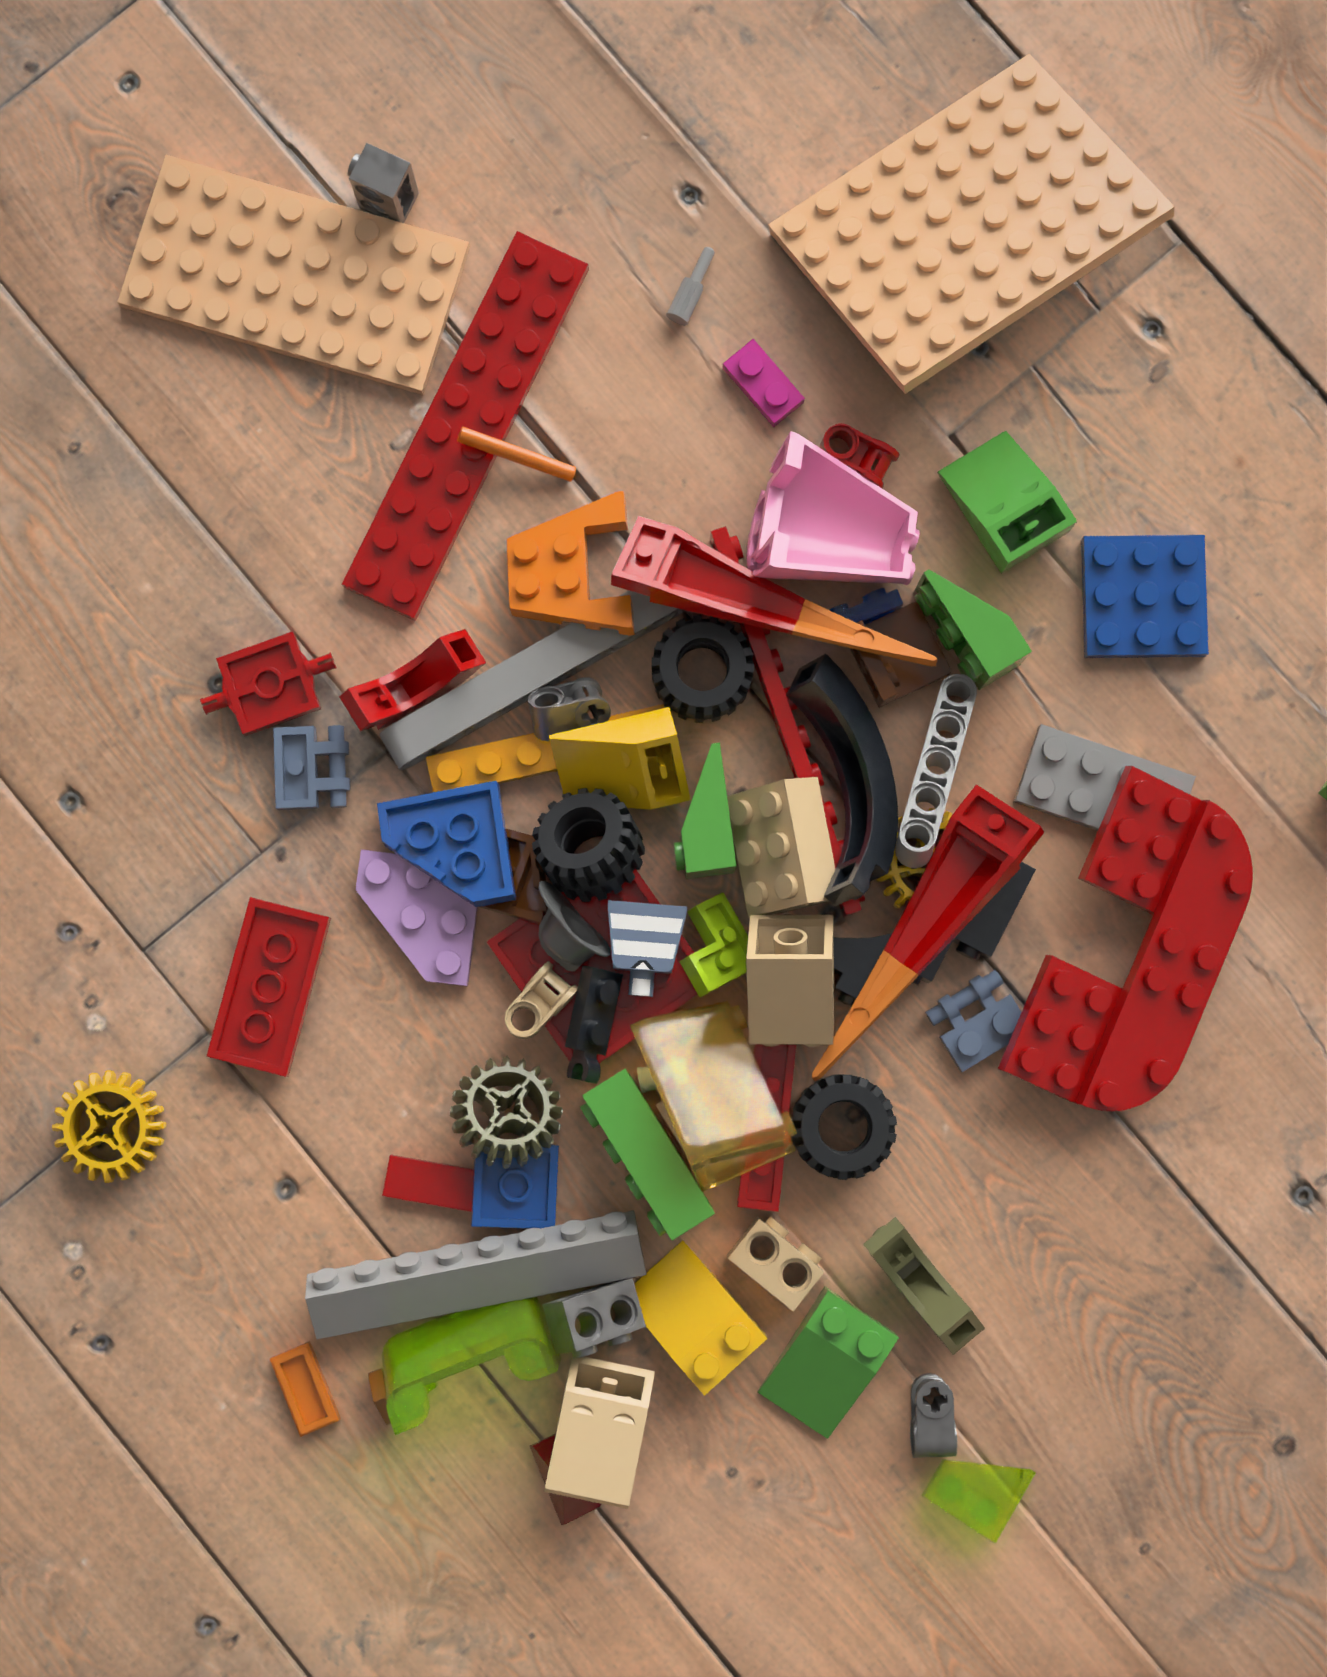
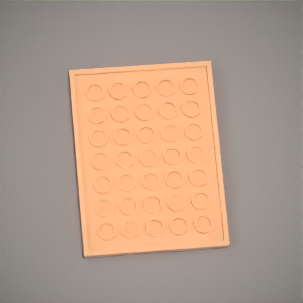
(969, 222)

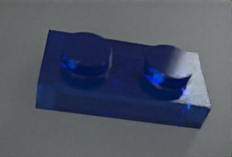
(875, 606)

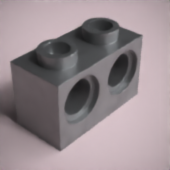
(383, 183)
(593, 1311)

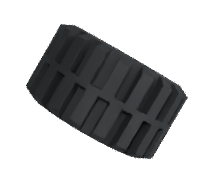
(709, 635)
(571, 824)
(879, 1134)

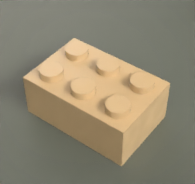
(782, 845)

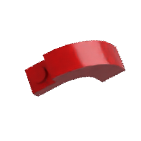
(415, 684)

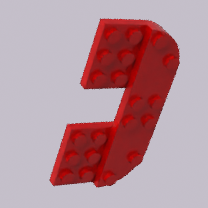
(1127, 1043)

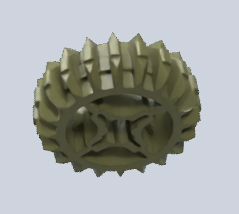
(518, 1122)

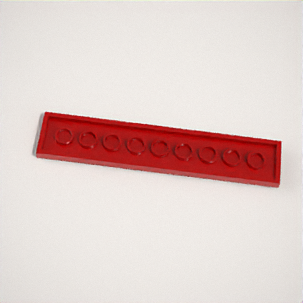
(480, 393)

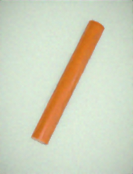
(516, 454)

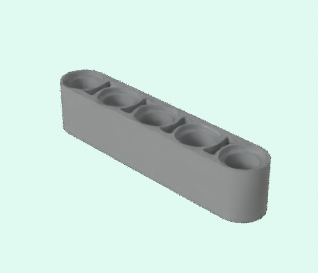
(930, 786)

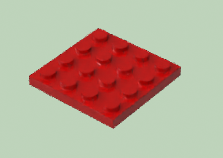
(523, 956)

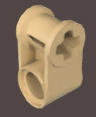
(540, 1000)

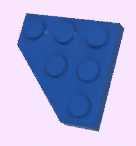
(454, 839)

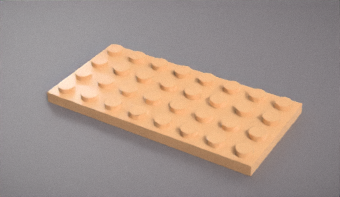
(294, 274)

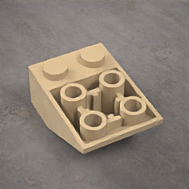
(599, 1432)

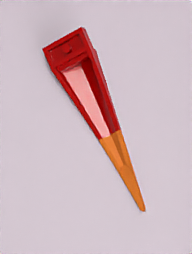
(696, 578)
(968, 868)

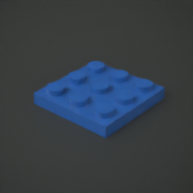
(1144, 596)

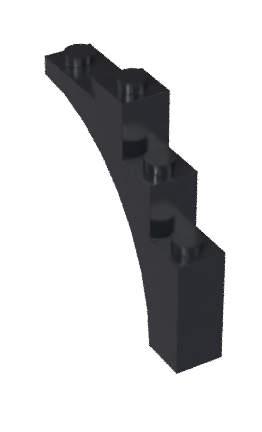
(857, 956)

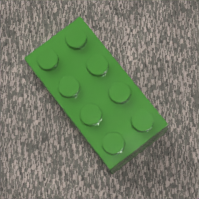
(648, 1155)

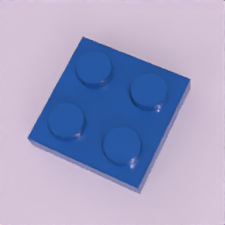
(516, 1194)

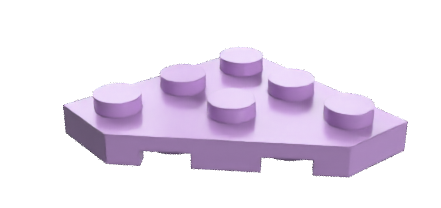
(421, 916)

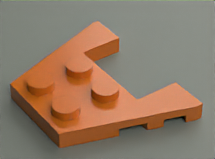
(551, 569)

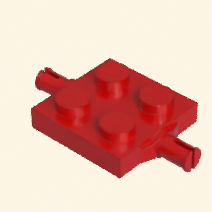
(268, 683)

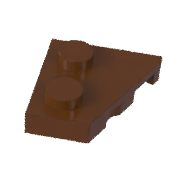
(526, 877)

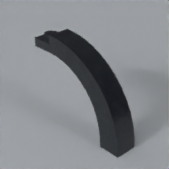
(863, 772)

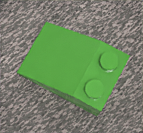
(707, 833)
(828, 1362)

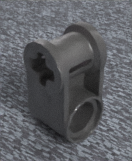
(566, 707)
(932, 1425)

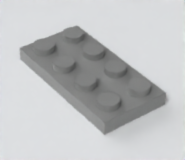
(1079, 776)

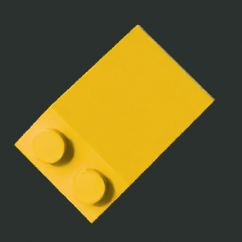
(696, 1318)

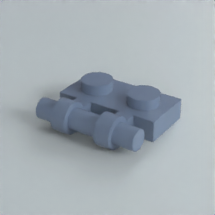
(297, 767)
(984, 1032)

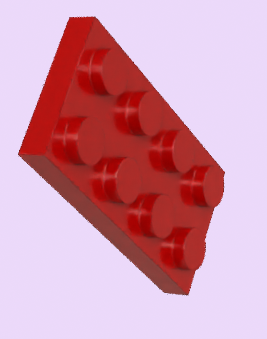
(268, 987)

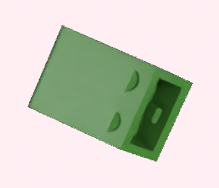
(1007, 501)
(976, 631)

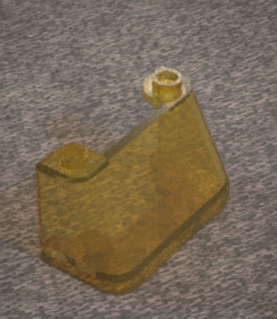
(714, 1091)

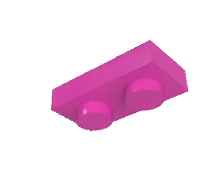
(763, 383)

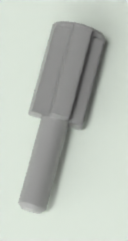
(690, 290)

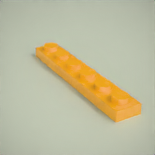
(499, 760)

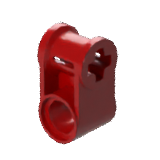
(862, 452)

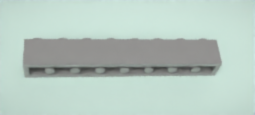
(474, 1274)

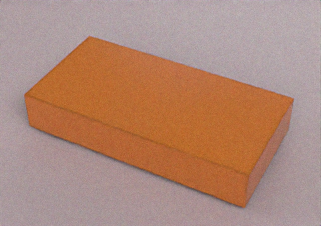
(305, 1389)

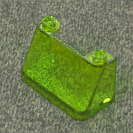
(458, 1342)

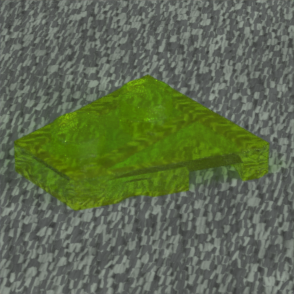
(978, 1494)

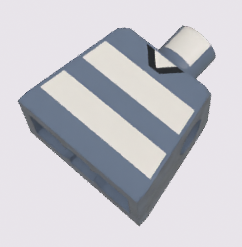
(644, 941)

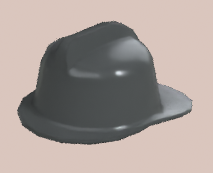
(565, 933)

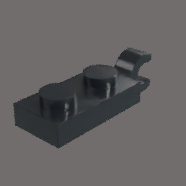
(592, 1021)

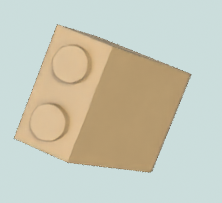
(790, 979)

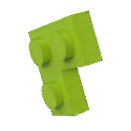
(726, 946)

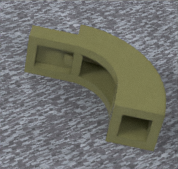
(923, 1285)

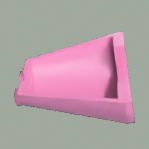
(828, 523)

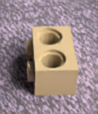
(769, 1270)

